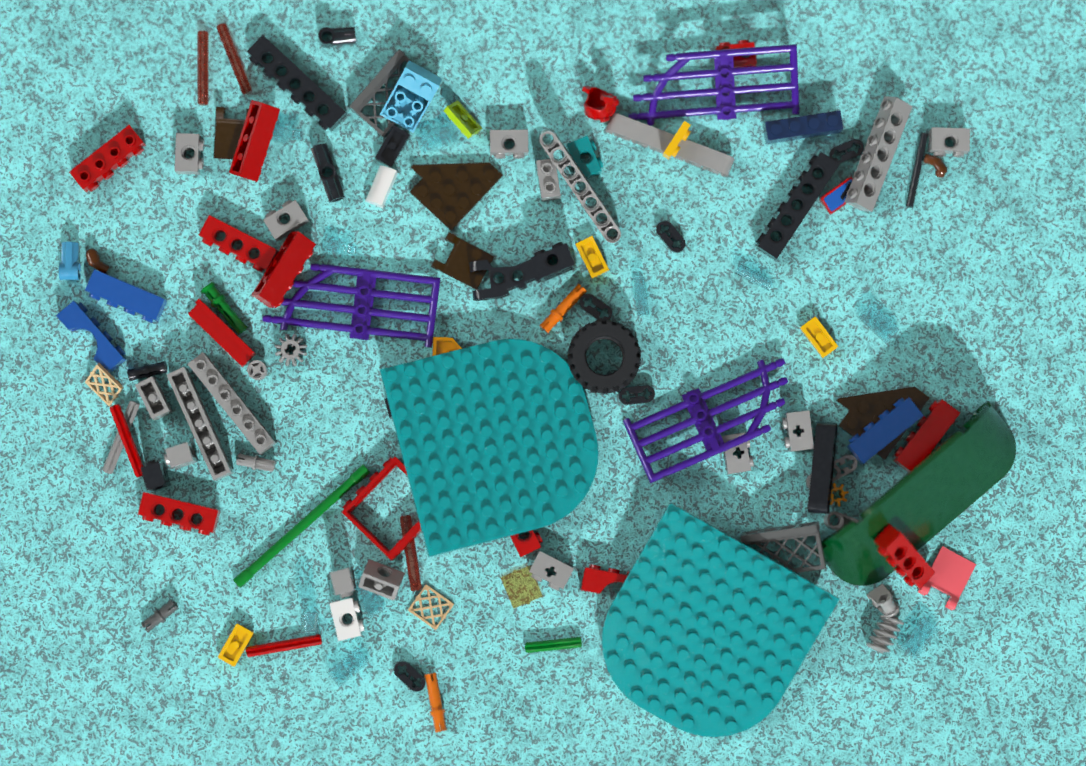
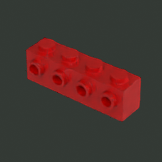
(254, 140)
(107, 159)
(283, 269)
(926, 436)

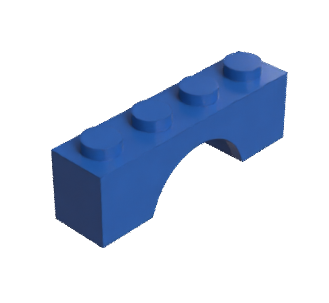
(76, 318)

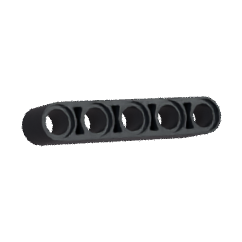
(822, 468)

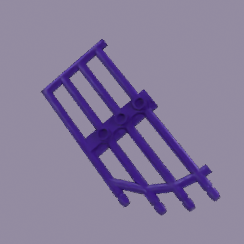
(724, 84)
(363, 303)
(704, 422)

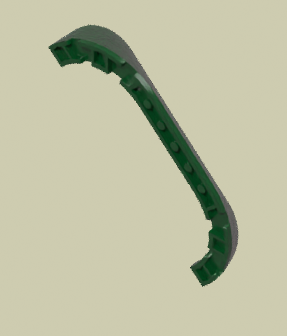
(925, 497)

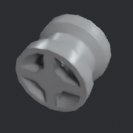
(254, 368)

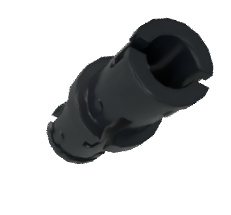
(147, 371)

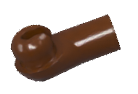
(938, 163)
(94, 261)

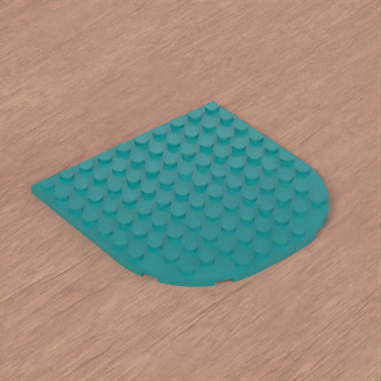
(491, 441)
(709, 628)

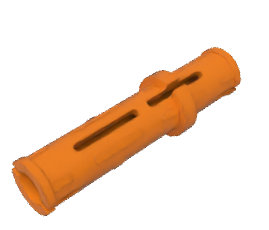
(558, 313)
(435, 702)

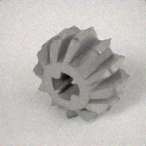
(296, 353)

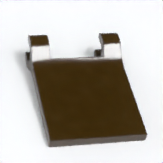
(226, 135)
(458, 262)

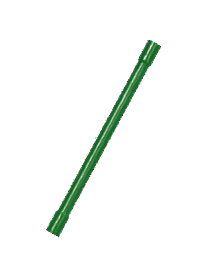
(249, 572)

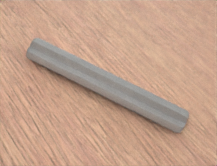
(117, 445)

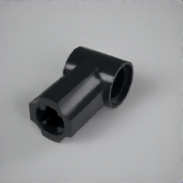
(340, 36)

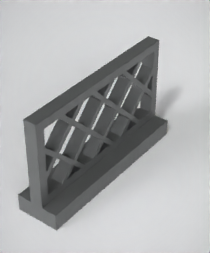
(374, 86)
(784, 533)

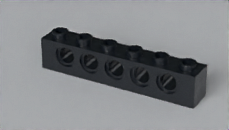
(264, 47)
(774, 248)

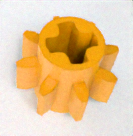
(841, 493)

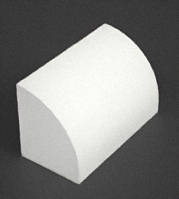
(381, 186)

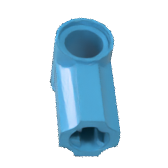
(69, 265)

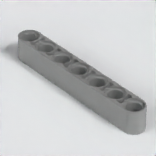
(659, 140)
(582, 195)

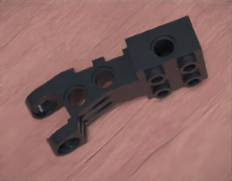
(534, 269)

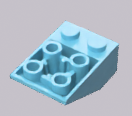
(411, 96)

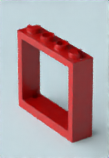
(362, 493)

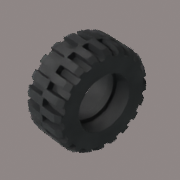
(630, 356)

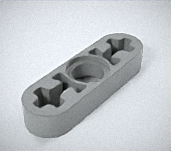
(846, 470)

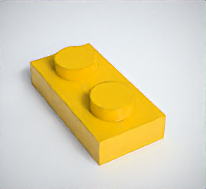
(682, 134)
(592, 257)
(818, 337)
(235, 645)

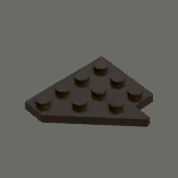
(453, 189)
(867, 407)

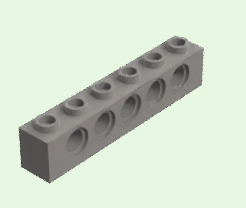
(878, 154)
(232, 403)
(200, 423)

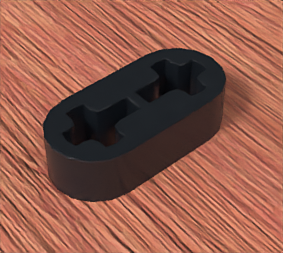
(844, 147)
(667, 239)
(592, 311)
(635, 390)
(406, 680)

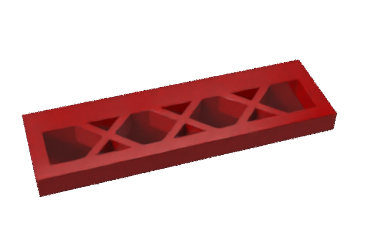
(221, 333)

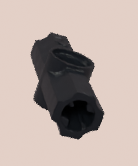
(324, 161)

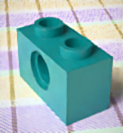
(585, 146)

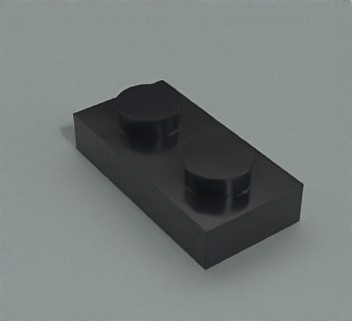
(392, 146)

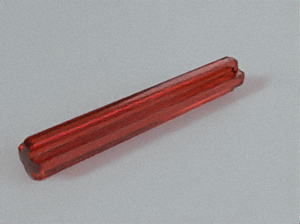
(234, 58)
(203, 68)
(411, 555)

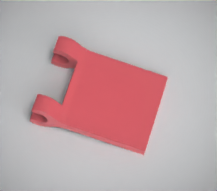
(950, 576)

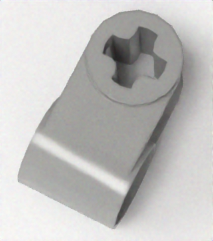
(842, 520)
(883, 601)

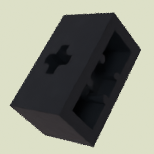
(155, 475)

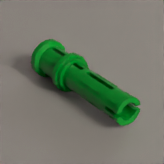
(218, 300)

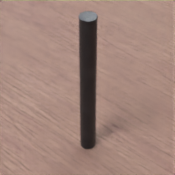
(916, 170)

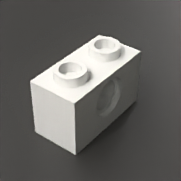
(343, 630)

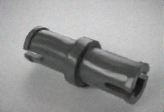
(159, 615)

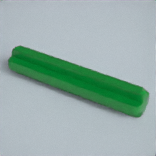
(556, 644)

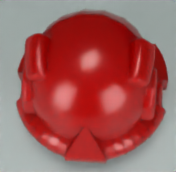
(599, 104)

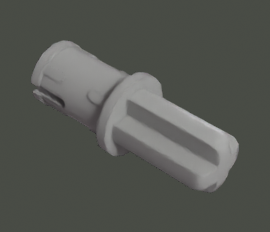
(255, 462)

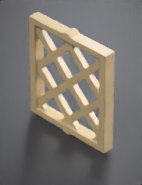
(111, 379)
(418, 598)

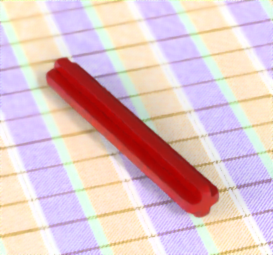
(127, 439)
(283, 645)

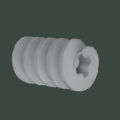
(884, 634)

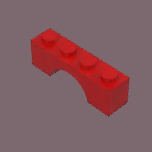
(596, 580)

